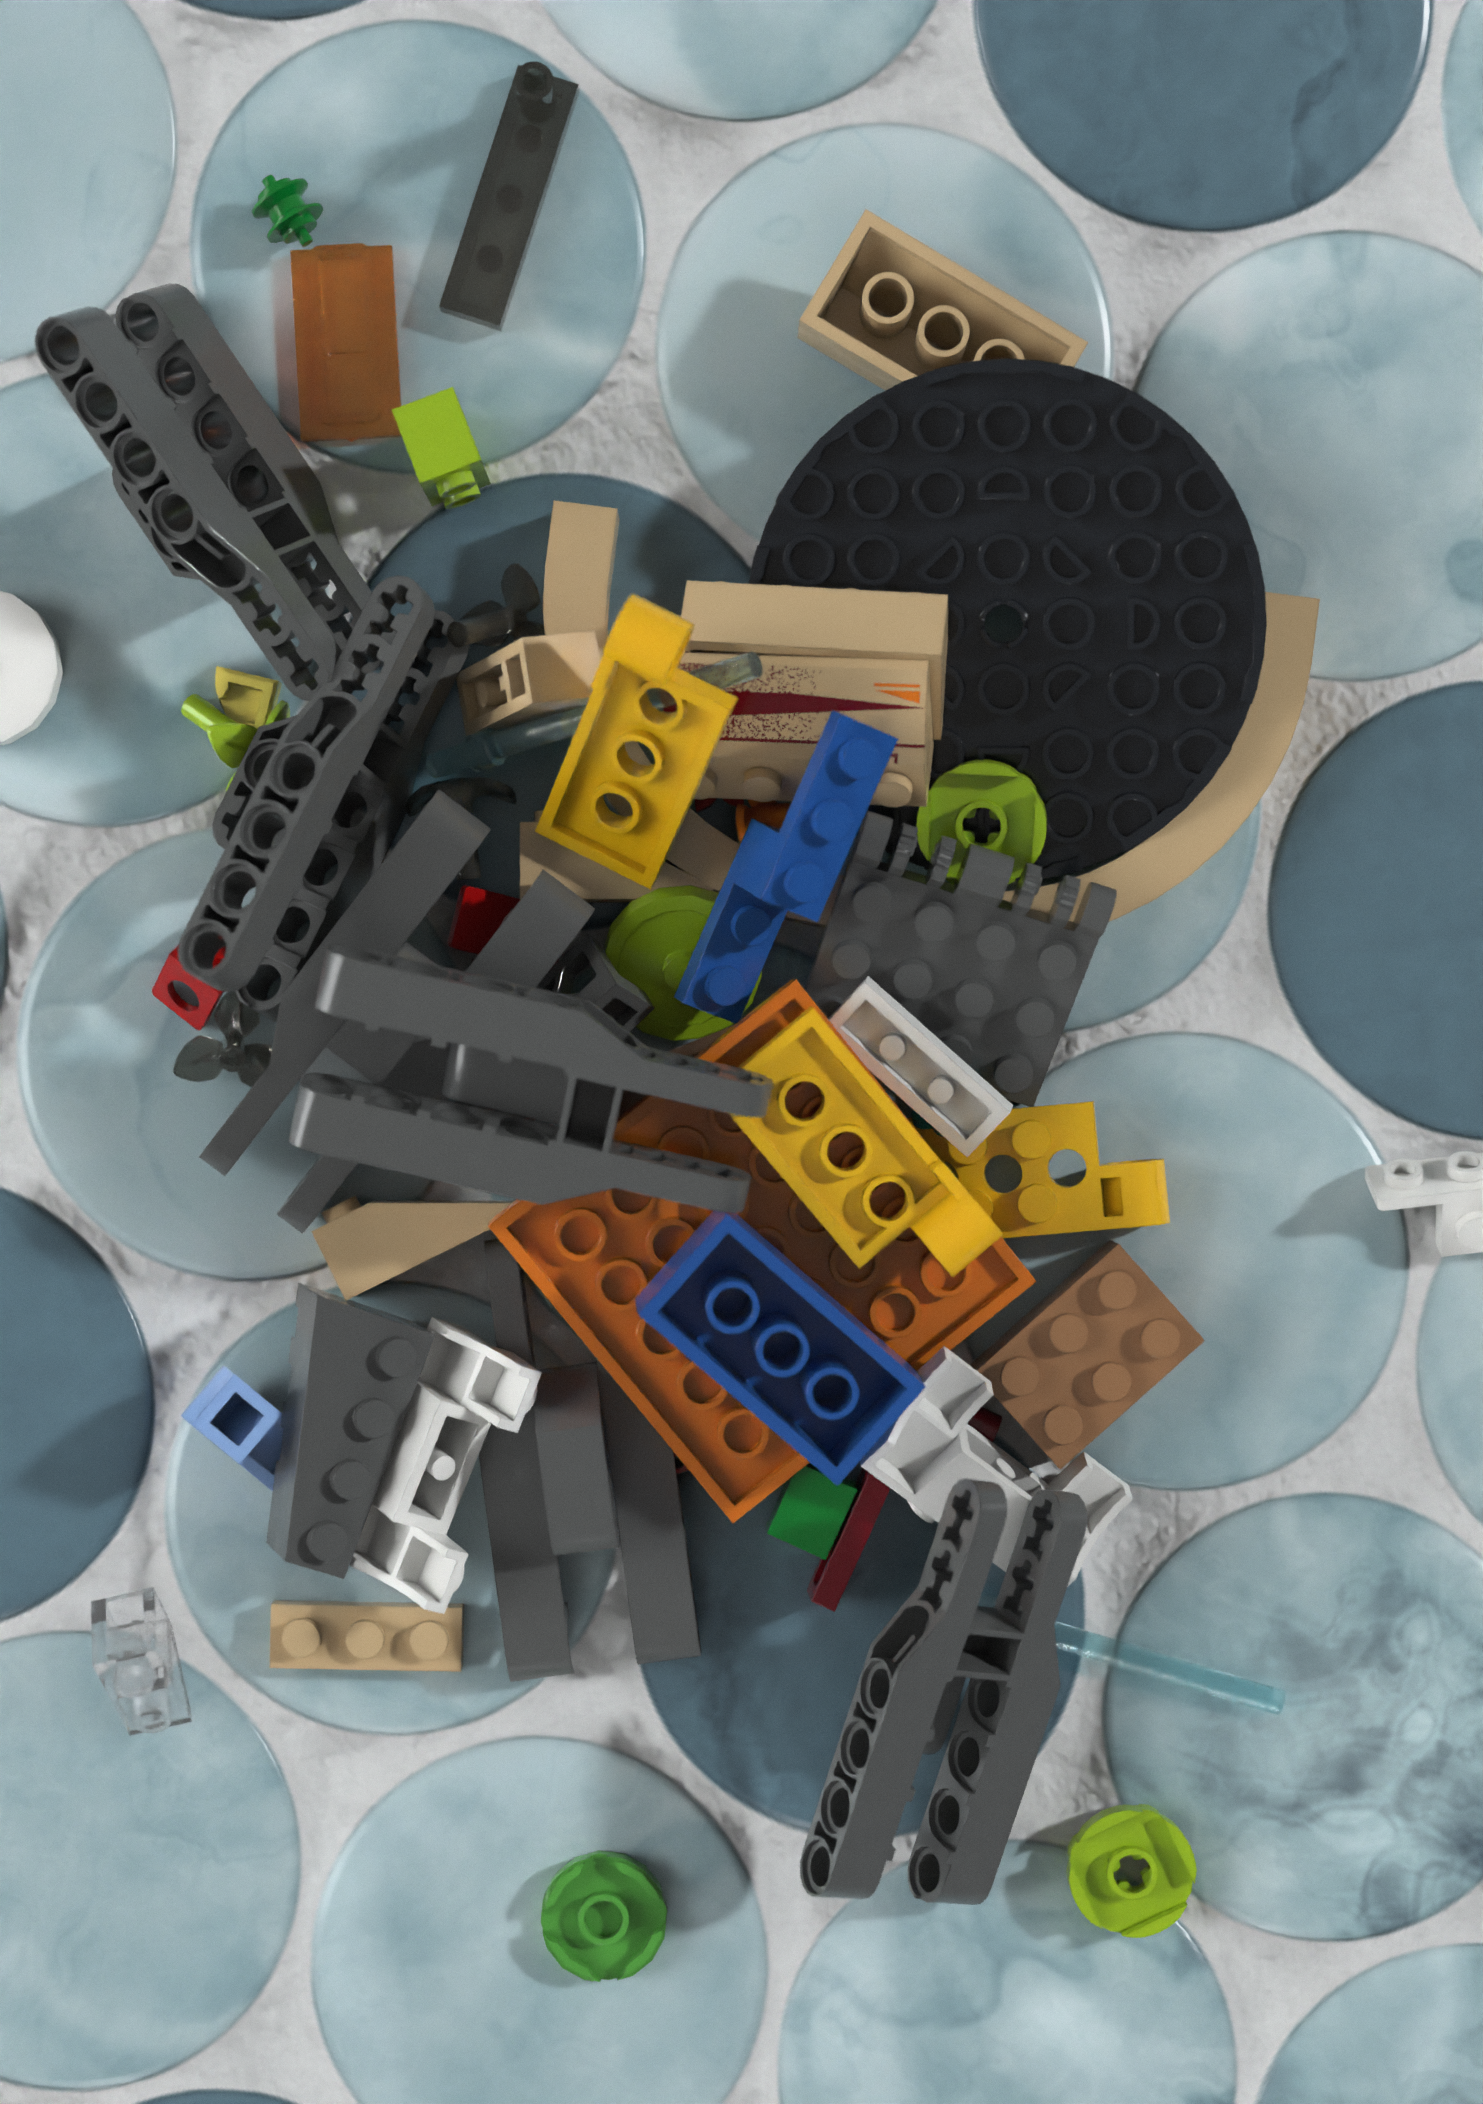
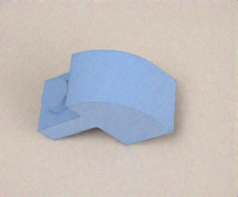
(239, 1424)

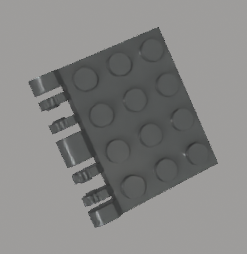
(958, 956)

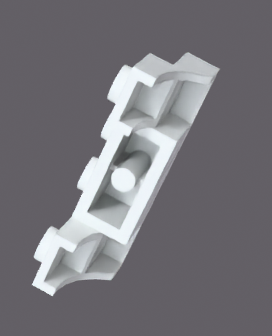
(444, 1428)
(936, 1448)

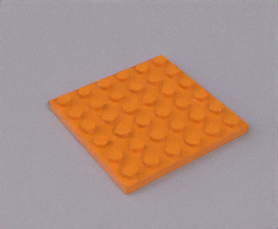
(608, 1245)

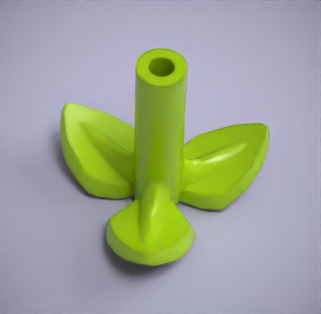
(226, 736)

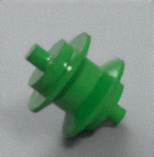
(287, 210)

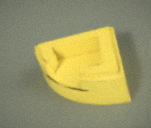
(246, 696)

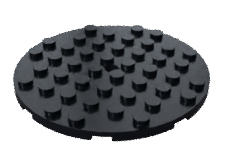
(1104, 539)

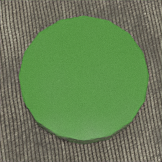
(604, 1916)

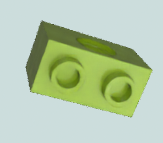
(442, 449)

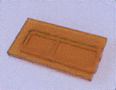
(346, 342)

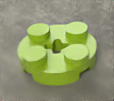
(992, 786)
(1166, 1880)

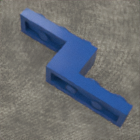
(786, 867)

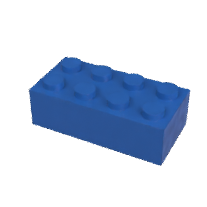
(779, 1344)

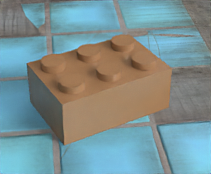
(1087, 1353)

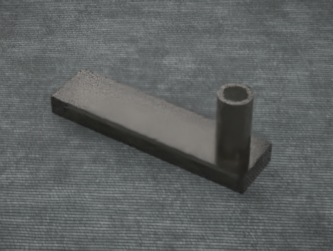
(510, 196)

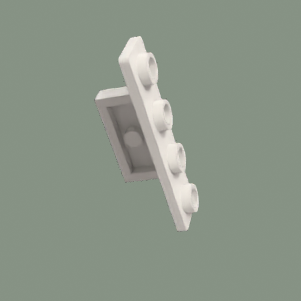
(1447, 1182)

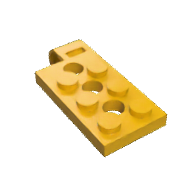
(637, 656)
(893, 1151)
(1107, 1198)

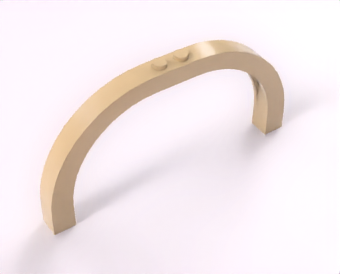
(578, 600)

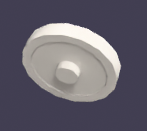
(28, 668)

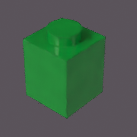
(811, 1510)

